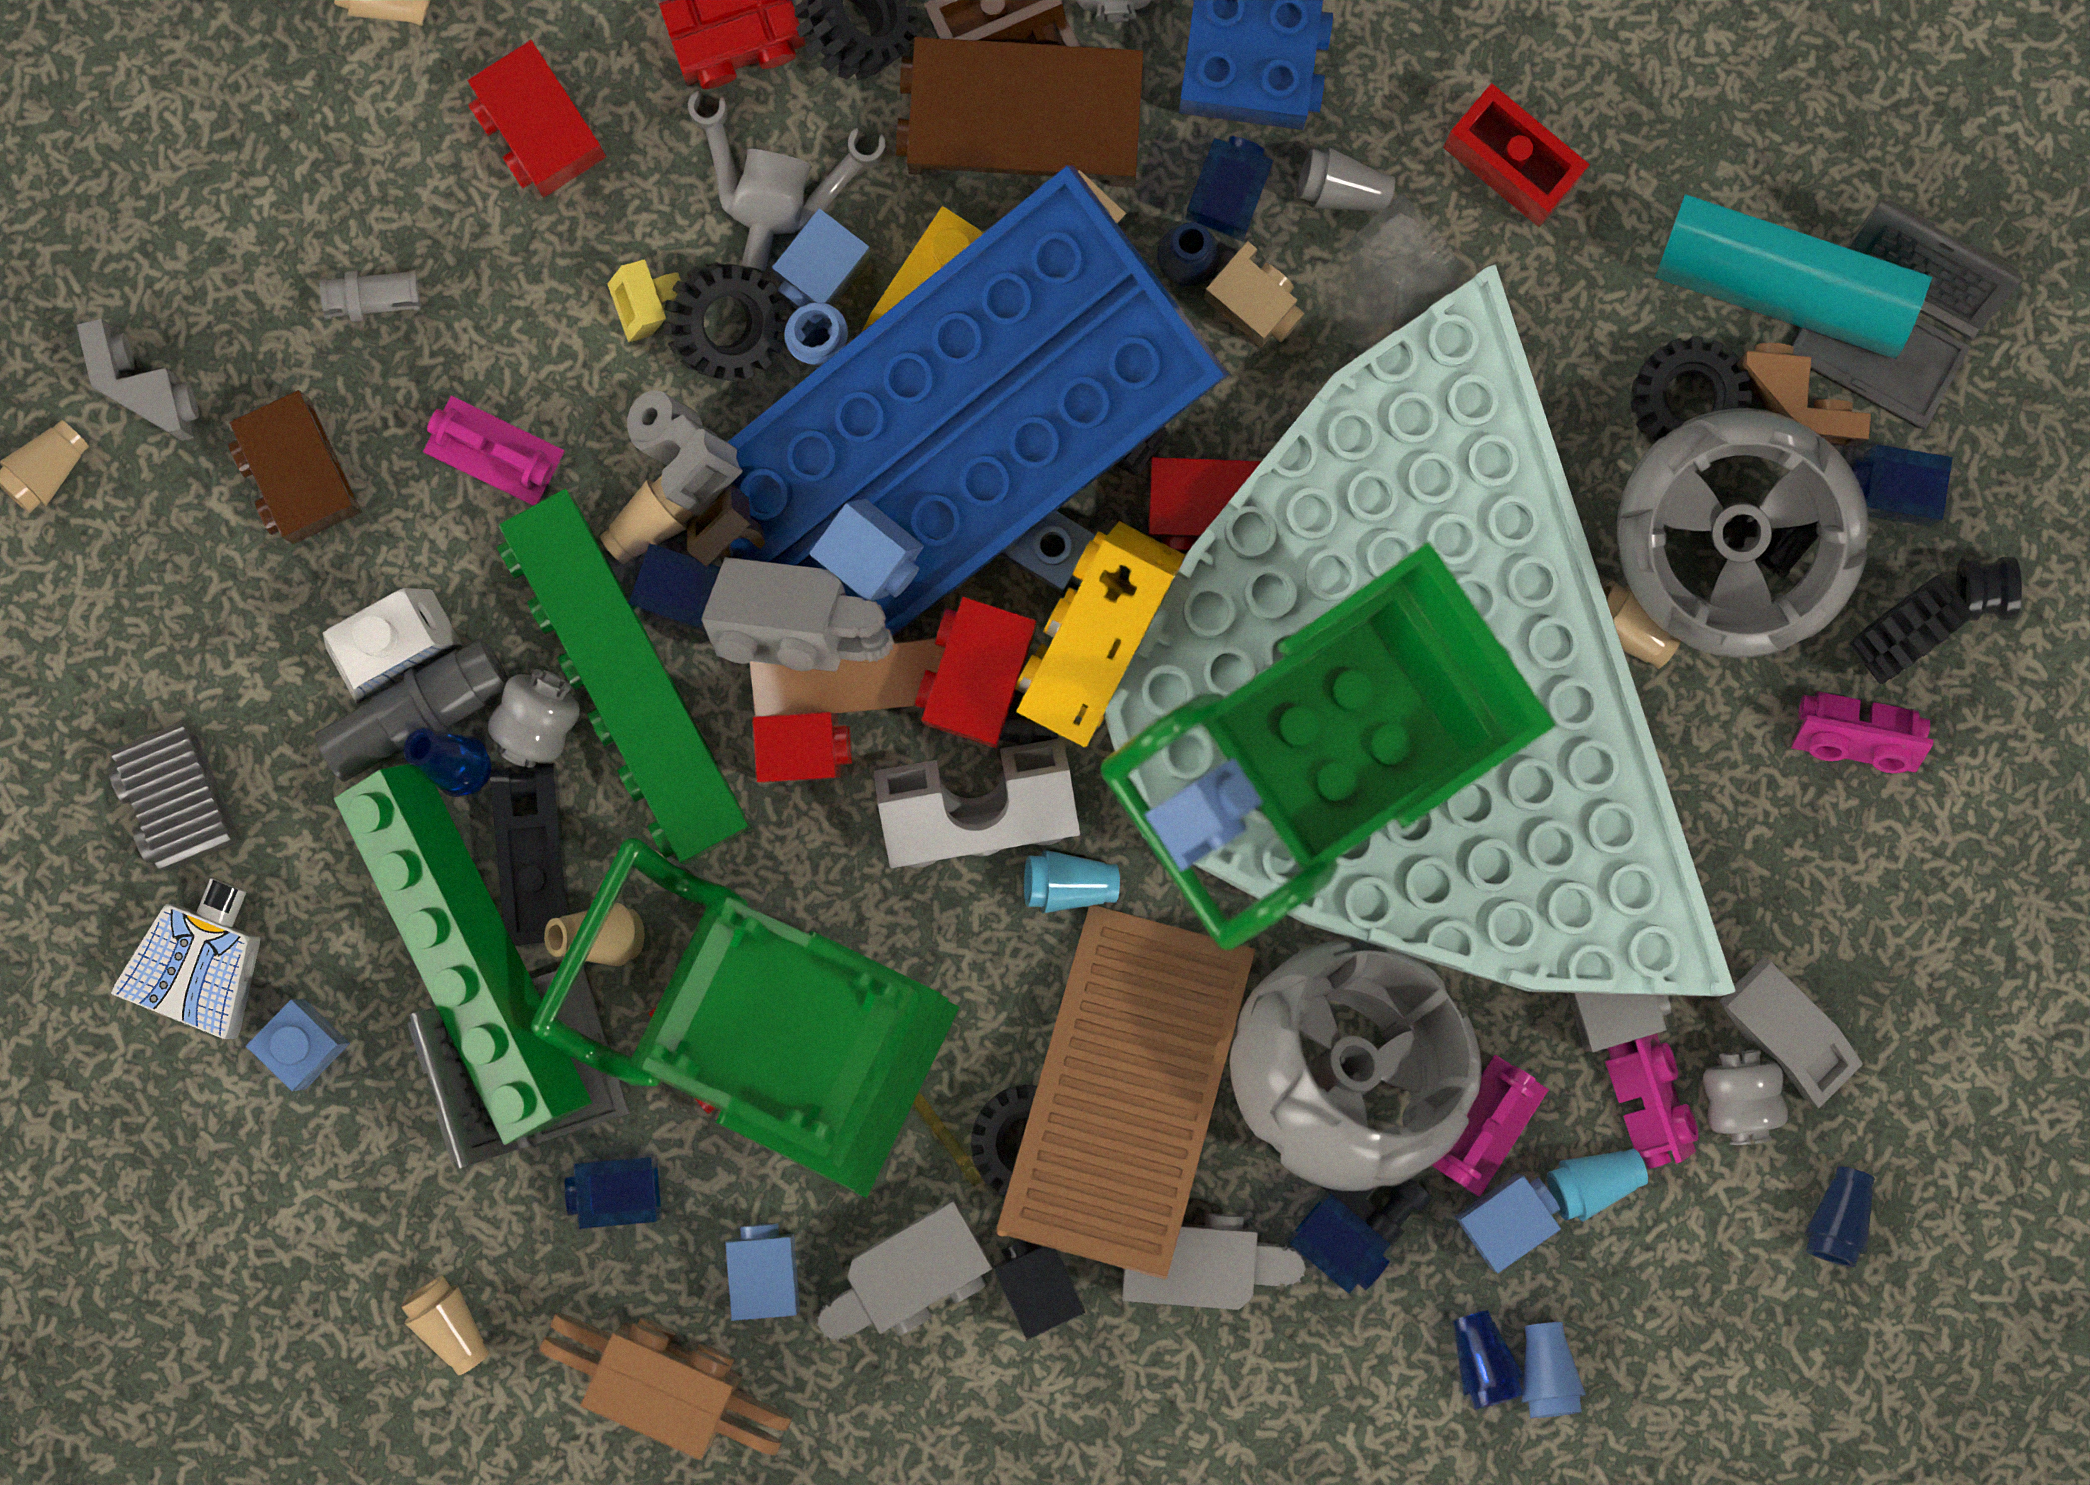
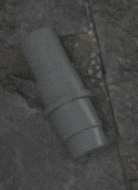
(423, 699)

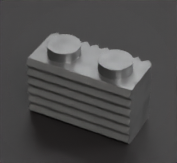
(172, 797)

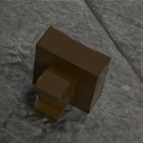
(721, 525)

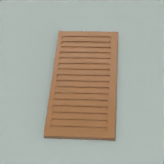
(1126, 1092)

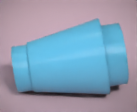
(1068, 882)
(1595, 1182)

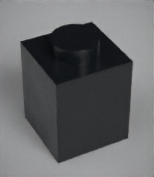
(1037, 1287)

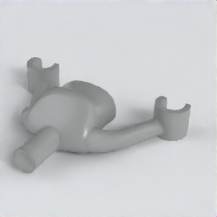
(772, 185)

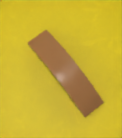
(850, 689)

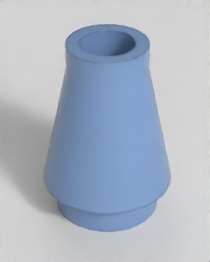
(811, 327)
(1550, 1374)

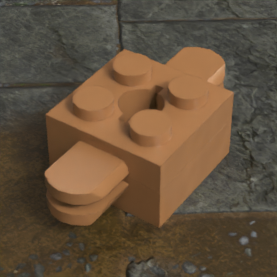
(664, 1387)

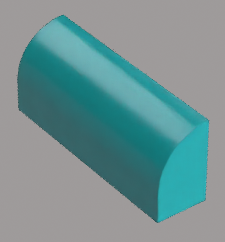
(1793, 277)

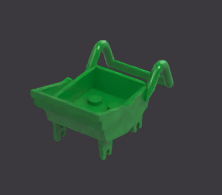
(1357, 726)
(770, 1027)

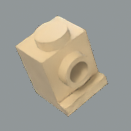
(1254, 298)

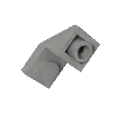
(152, 395)
(1792, 1031)

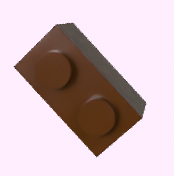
(293, 468)

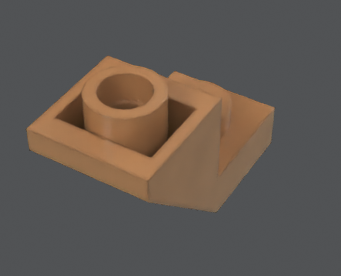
(1783, 387)

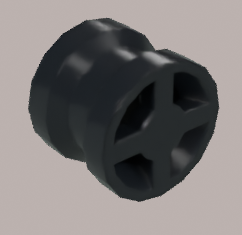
(1990, 587)

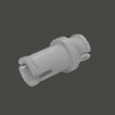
(369, 294)

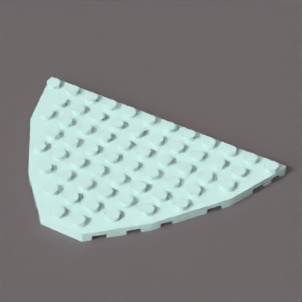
(1567, 853)

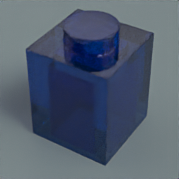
(1230, 187)
(1904, 484)
(674, 587)
(614, 1192)
(1341, 1244)

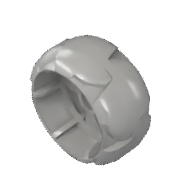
(1740, 613)
(1318, 1108)

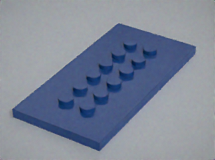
(980, 397)

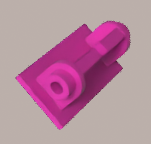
(492, 450)
(1891, 740)
(1663, 1121)
(1495, 1122)

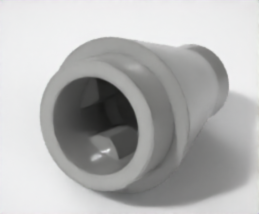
(1340, 182)

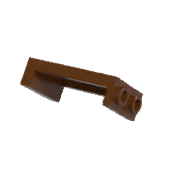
(1021, 109)

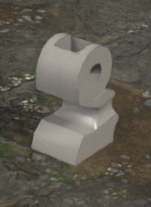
(695, 458)

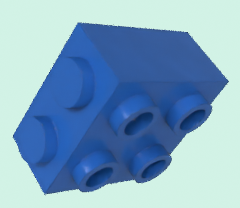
(1255, 61)

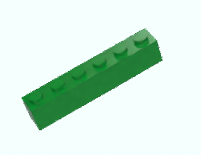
(624, 678)
(461, 949)

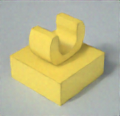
(641, 299)

